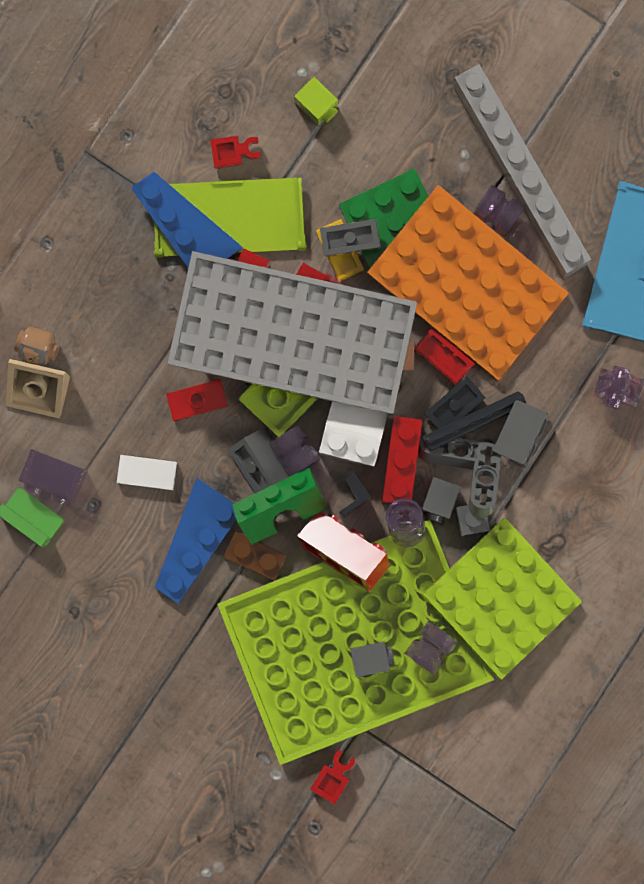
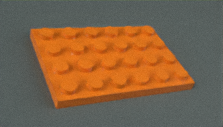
(468, 282)

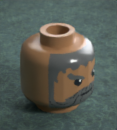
(36, 346)

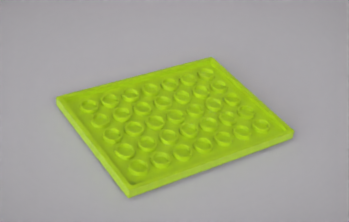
(299, 639)

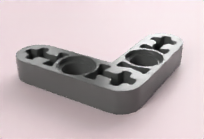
(473, 460)

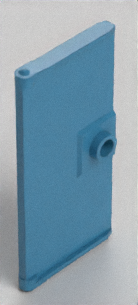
(618, 286)

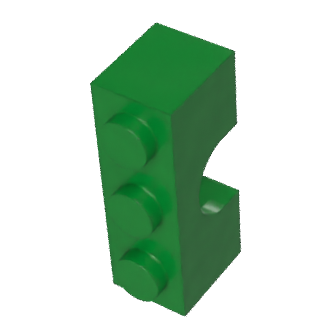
(297, 493)

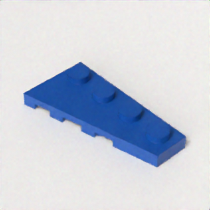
(183, 222)
(198, 535)

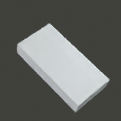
(147, 472)

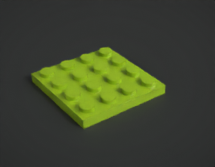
(501, 598)

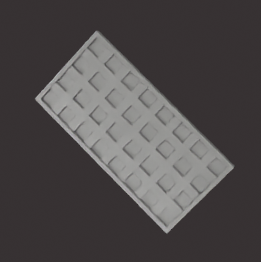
(292, 333)

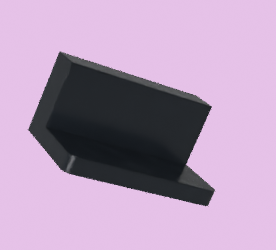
(359, 493)

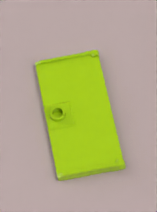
(255, 213)

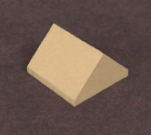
(36, 388)

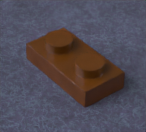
(255, 556)

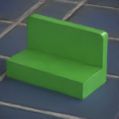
(31, 517)

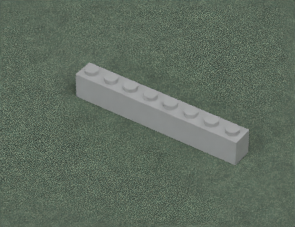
(521, 171)

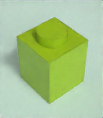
(317, 102)

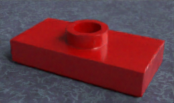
(444, 356)
(196, 400)

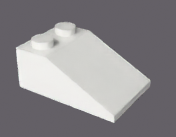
(353, 434)

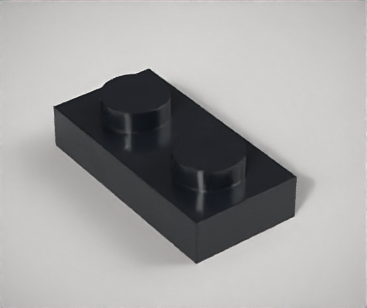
(455, 404)

